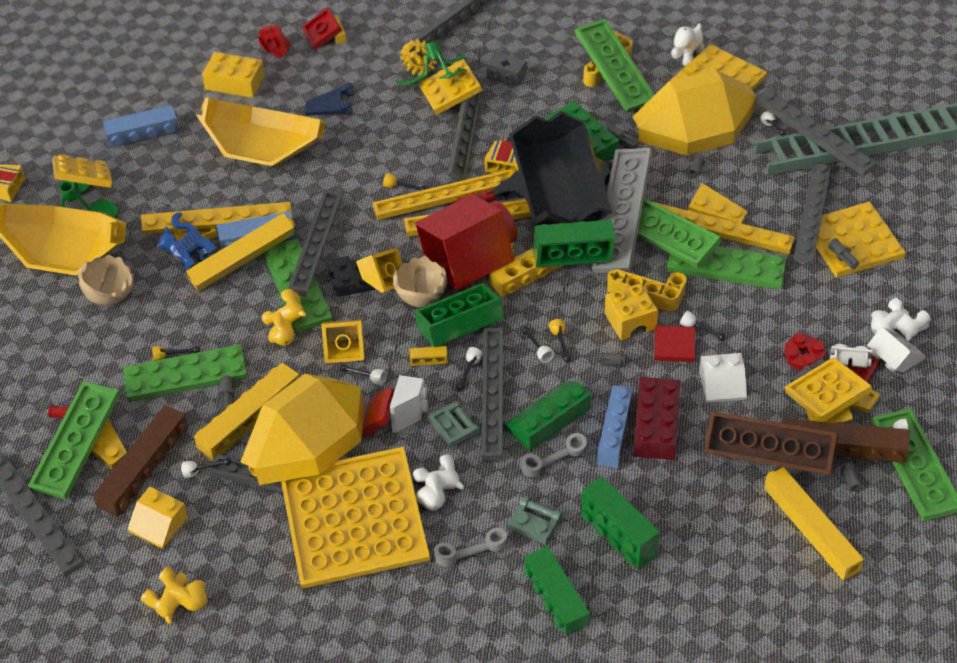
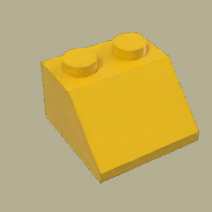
(380, 269)
(343, 341)
(157, 517)

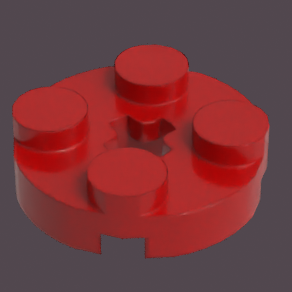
(279, 46)
(803, 343)

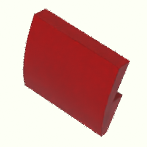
(377, 412)

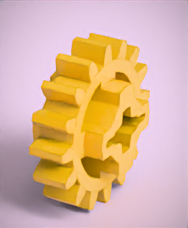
(416, 59)

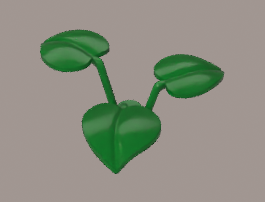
(434, 52)
(71, 190)

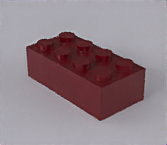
(657, 418)

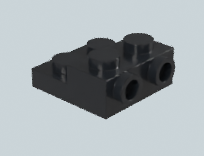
(347, 277)

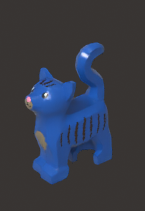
(190, 244)

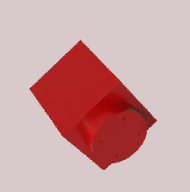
(468, 239)

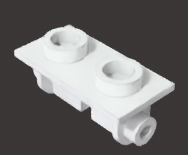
(858, 355)

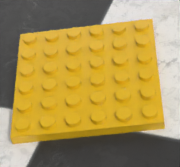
(355, 519)

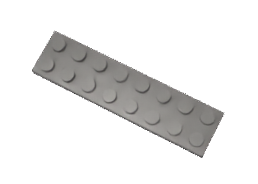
(626, 199)

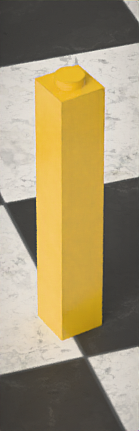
(241, 252)
(813, 523)

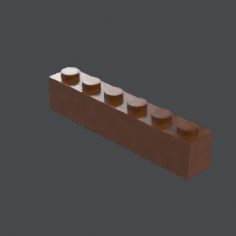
(864, 441)
(140, 460)

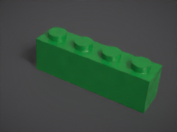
(557, 591)

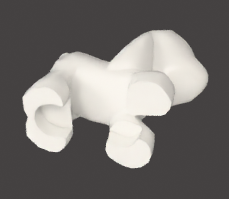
(686, 42)
(900, 320)
(432, 494)

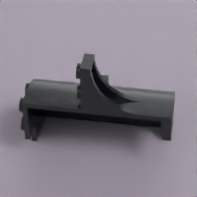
(557, 171)

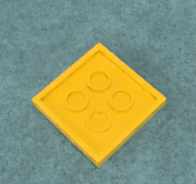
(449, 92)
(81, 170)
(828, 389)

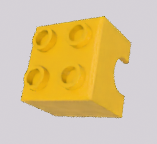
(630, 309)

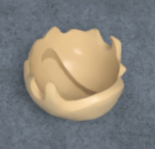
(105, 280)
(420, 282)

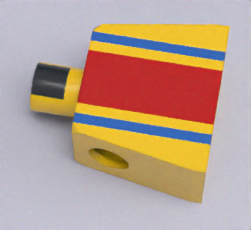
(501, 157)
(10, 181)

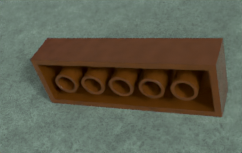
(771, 443)

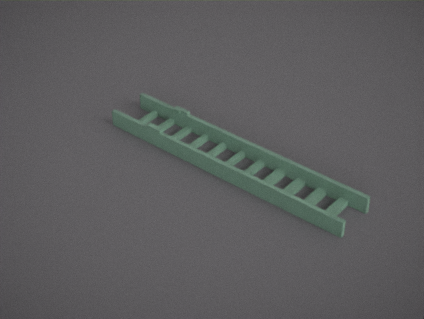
(878, 124)

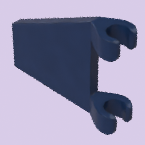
(331, 102)

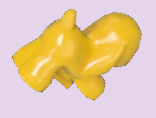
(282, 331)
(176, 593)

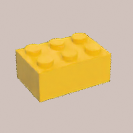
(233, 74)

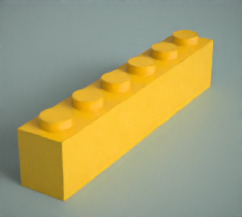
(243, 413)

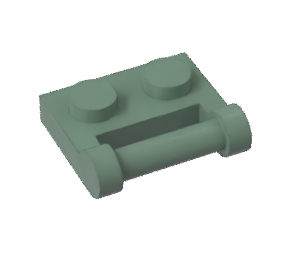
(448, 426)
(531, 525)

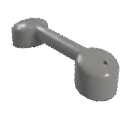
(532, 464)
(447, 555)

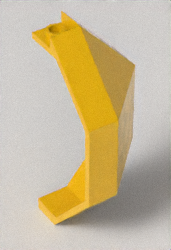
(696, 113)
(257, 132)
(58, 236)
(305, 429)

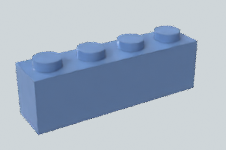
(140, 126)
(233, 231)
(615, 426)

